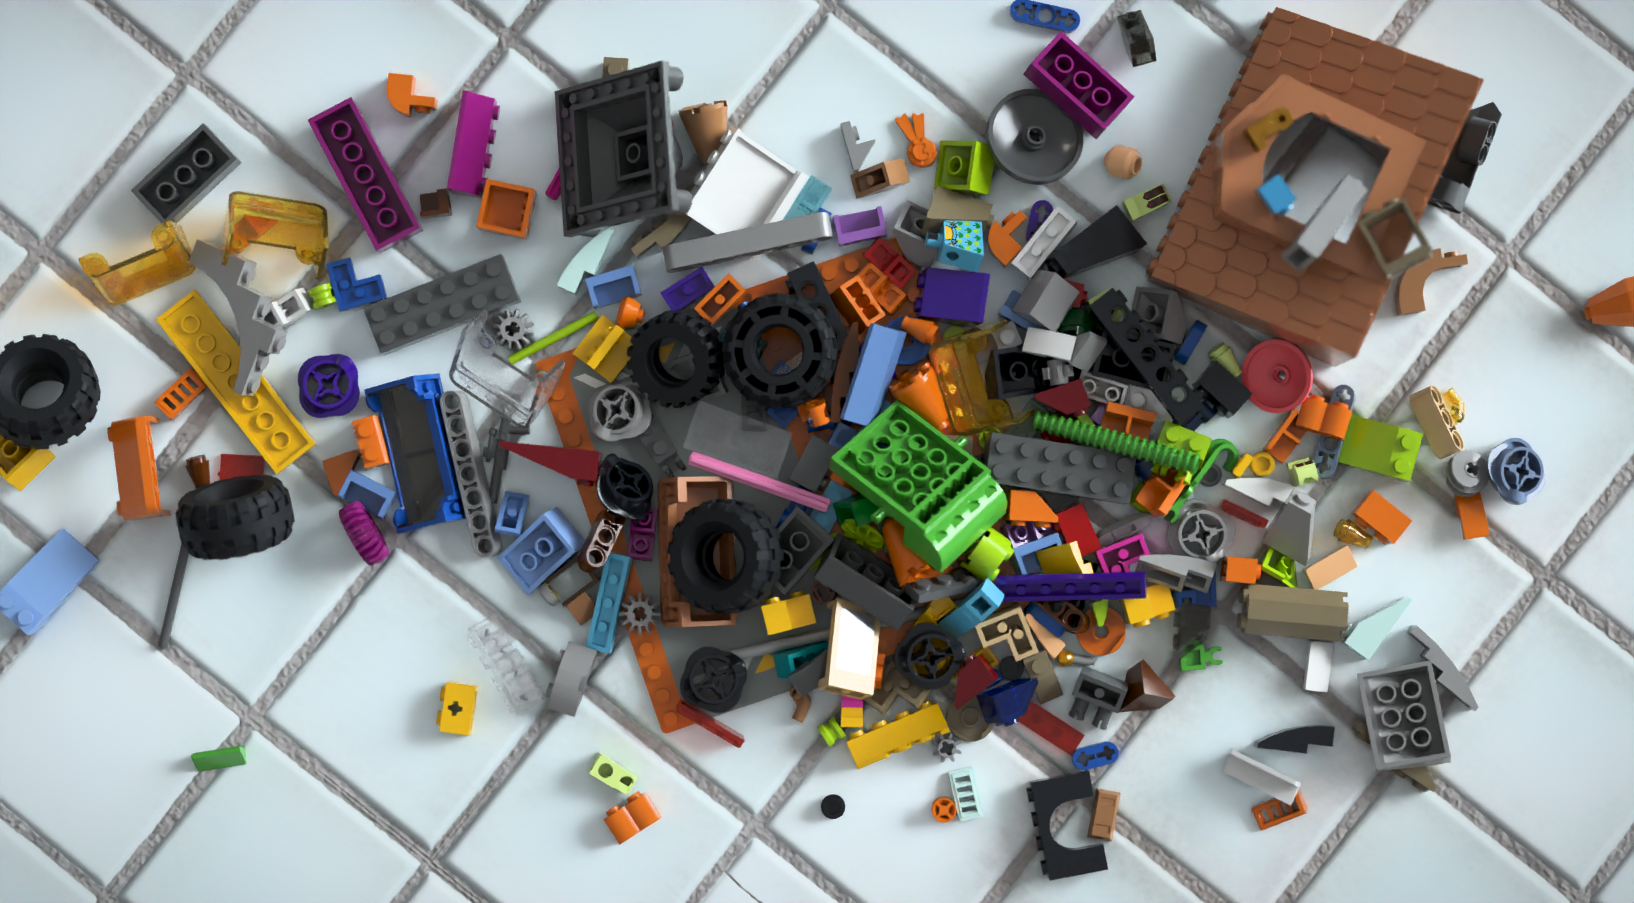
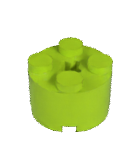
(987, 554)

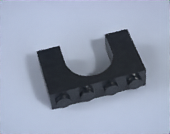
(1059, 860)

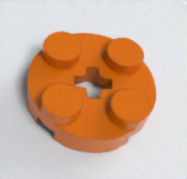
(1103, 645)

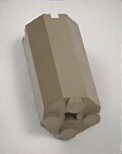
(1293, 612)

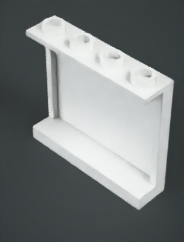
(743, 186)

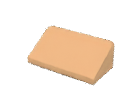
(1330, 567)

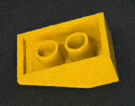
(22, 464)

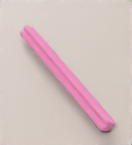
(759, 481)

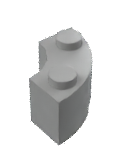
(571, 678)

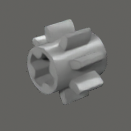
(1057, 372)
(953, 749)

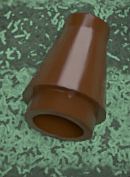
(198, 470)

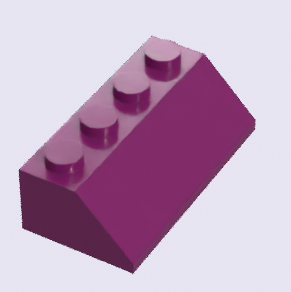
(472, 144)

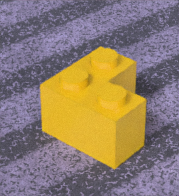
(1157, 603)
(789, 613)

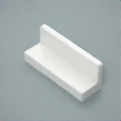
(1044, 242)
(1261, 777)

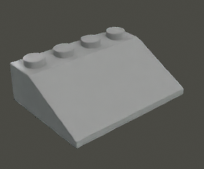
(1404, 717)

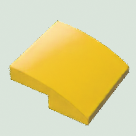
(1062, 559)

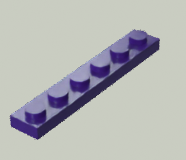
(1072, 586)

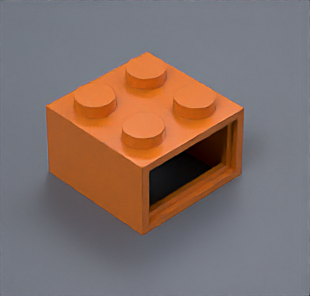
(506, 209)

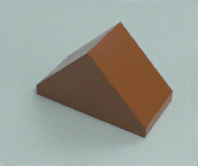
(338, 468)

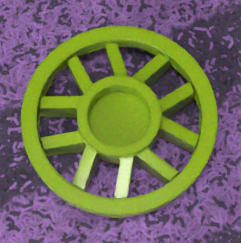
(863, 535)

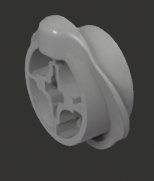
(606, 428)
(1194, 508)

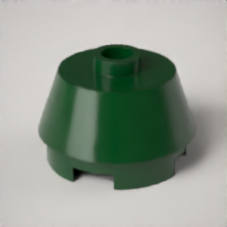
(1079, 322)

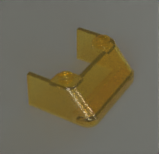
(276, 224)
(963, 384)

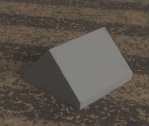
(1046, 300)

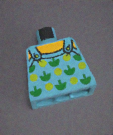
(958, 244)

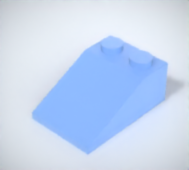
(542, 550)

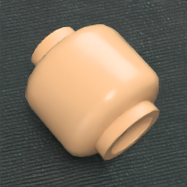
(1123, 162)

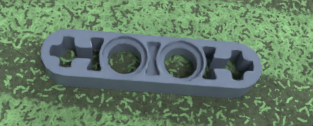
(1336, 452)

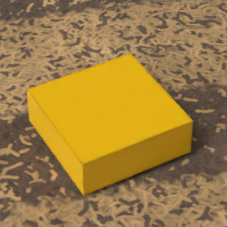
(1241, 465)

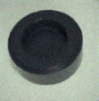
(1010, 668)

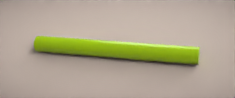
(553, 337)

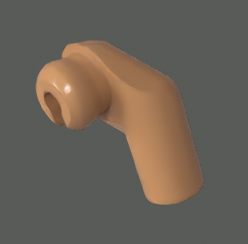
(803, 704)

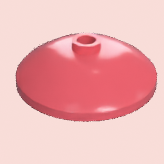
(1263, 379)

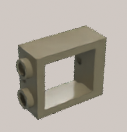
(1406, 261)

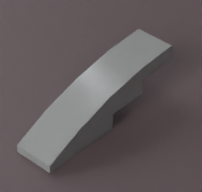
(1447, 674)

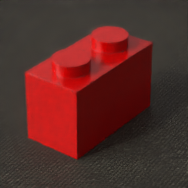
(1076, 526)

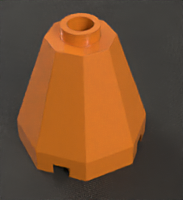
(1613, 305)

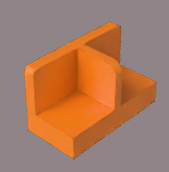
(1128, 420)
(1284, 438)
(1159, 492)

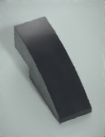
(1297, 738)

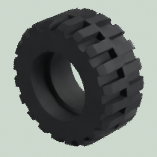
(651, 374)

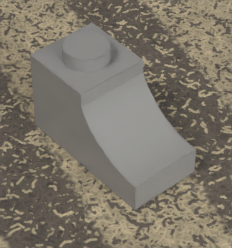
(1002, 338)

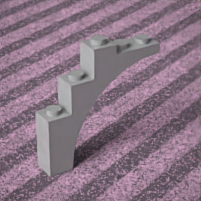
(249, 306)

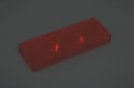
(710, 723)
(1051, 728)

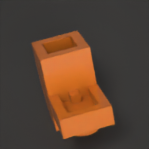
(401, 95)
(1000, 242)

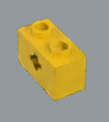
(463, 721)

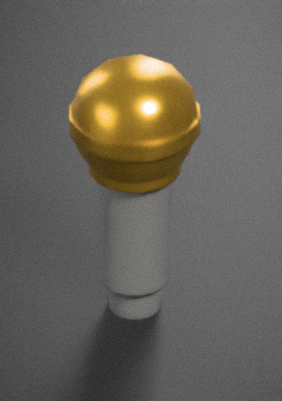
(1067, 658)

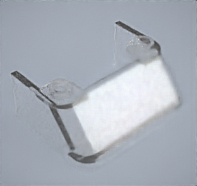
(496, 381)

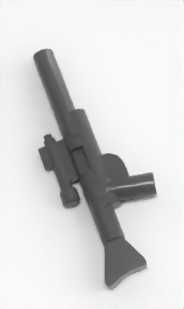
(507, 433)

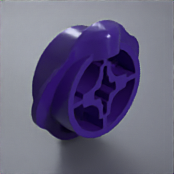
(310, 370)

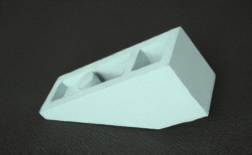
(1370, 631)

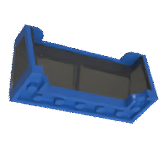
(418, 451)

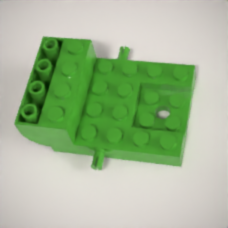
(922, 483)

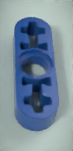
(1064, 12)

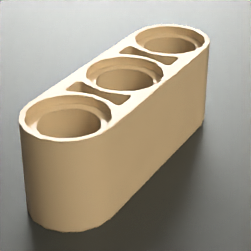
(1436, 422)

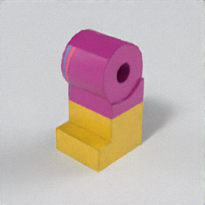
(851, 712)

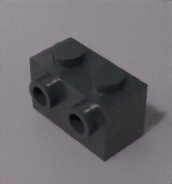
(1221, 390)

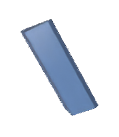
(873, 374)

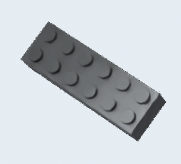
(441, 304)
(1059, 468)

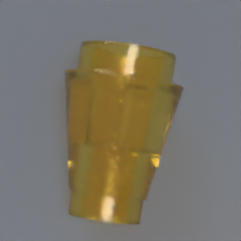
(1352, 534)

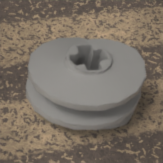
(1466, 473)

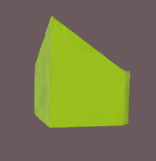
(1279, 567)

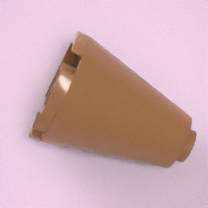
(705, 126)

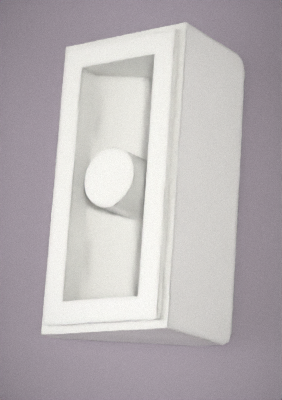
(1318, 666)

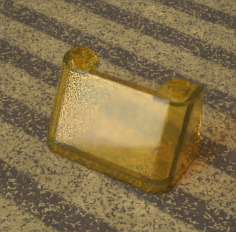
(143, 272)

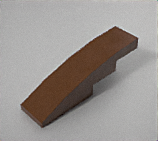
(846, 364)

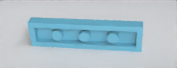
(609, 602)

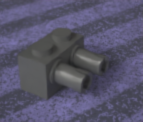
(1100, 690)

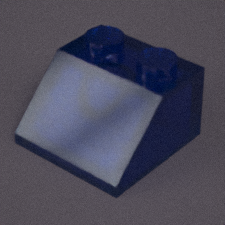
(1007, 701)

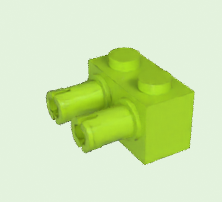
(1182, 439)

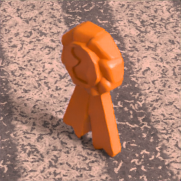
(921, 150)

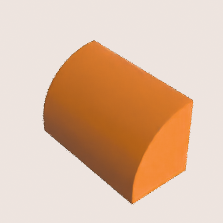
(857, 304)

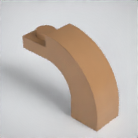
(1410, 286)

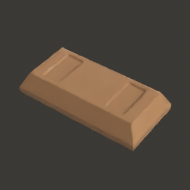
(1103, 814)

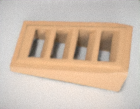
(1050, 642)

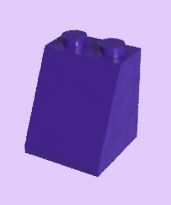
(952, 296)

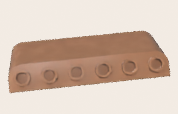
(674, 499)

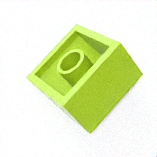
(964, 167)

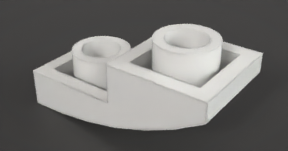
(1049, 343)

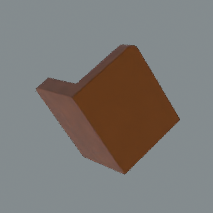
(435, 204)

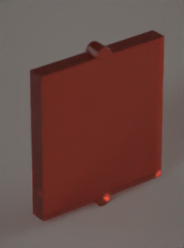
(240, 465)

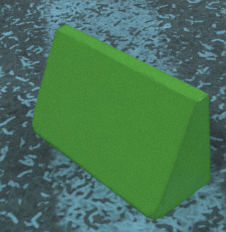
(219, 758)

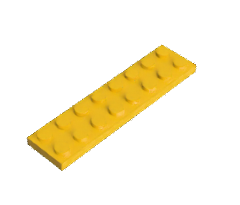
(216, 360)

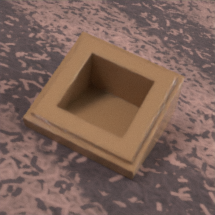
(582, 608)

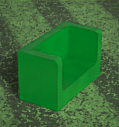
(856, 508)

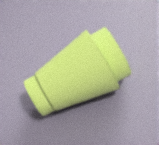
(1226, 358)

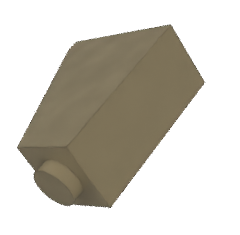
(957, 207)

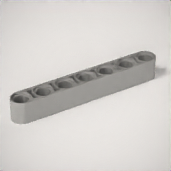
(747, 242)
(462, 464)

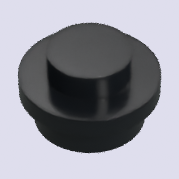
(833, 806)

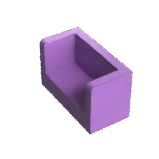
(860, 226)

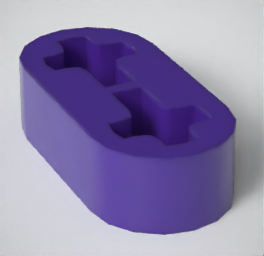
(1033, 218)

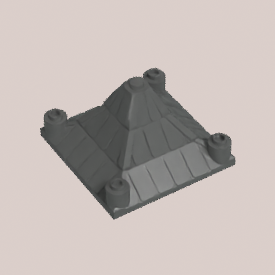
(619, 149)

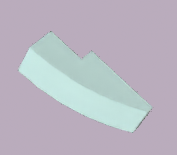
(585, 261)

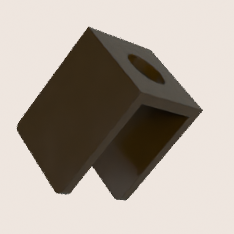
(585, 588)

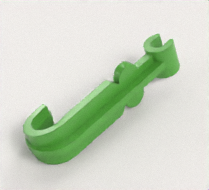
(1215, 449)

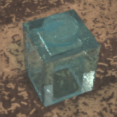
(813, 196)

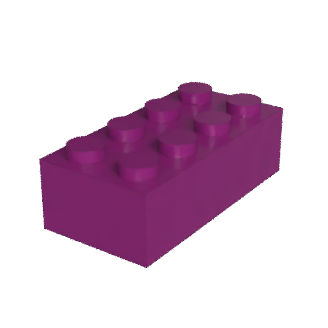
(1078, 85)

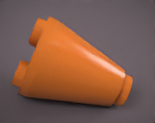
(921, 394)

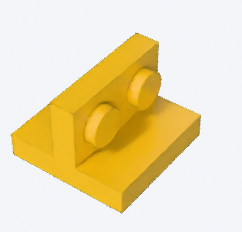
(605, 349)

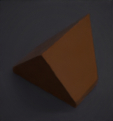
(1145, 689)

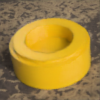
(1262, 464)

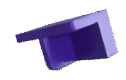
(688, 289)

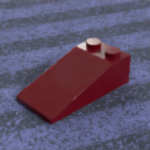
(570, 462)

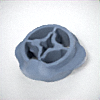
(1510, 476)

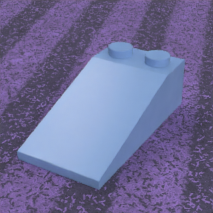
(46, 582)

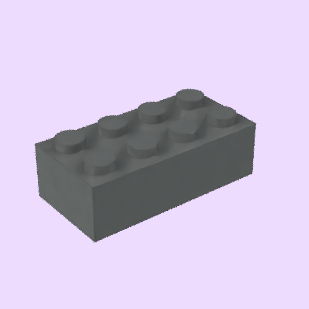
(186, 175)
(864, 581)

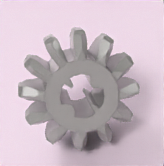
(508, 322)
(648, 611)

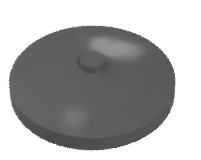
(1033, 138)

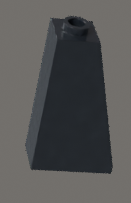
(1099, 244)

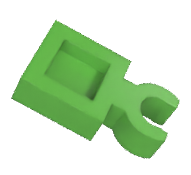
(1198, 657)

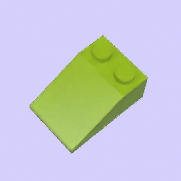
(1380, 448)

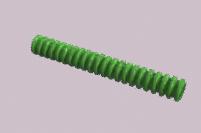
(1116, 441)

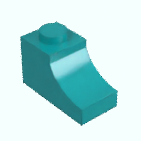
(789, 660)

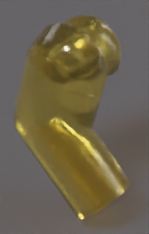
(1457, 405)

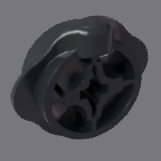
(624, 488)
(736, 668)
(934, 679)

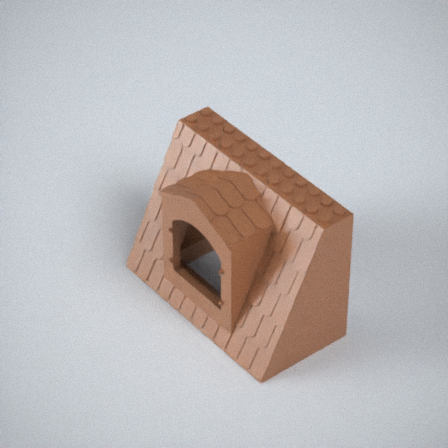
(1230, 246)

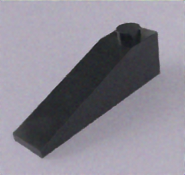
(1018, 373)

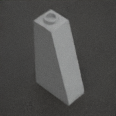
(1324, 223)

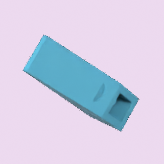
(972, 609)

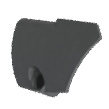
(1465, 158)

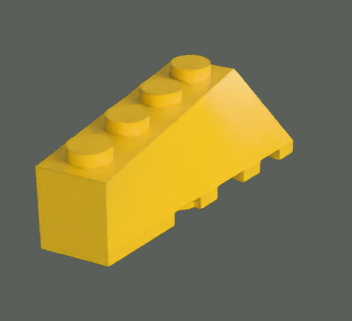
(897, 735)

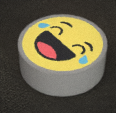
(549, 594)

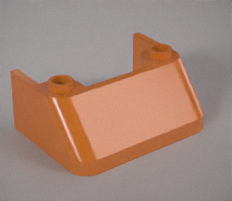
(136, 468)

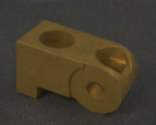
(1274, 122)

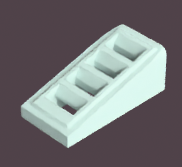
(969, 814)

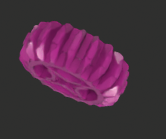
(363, 533)

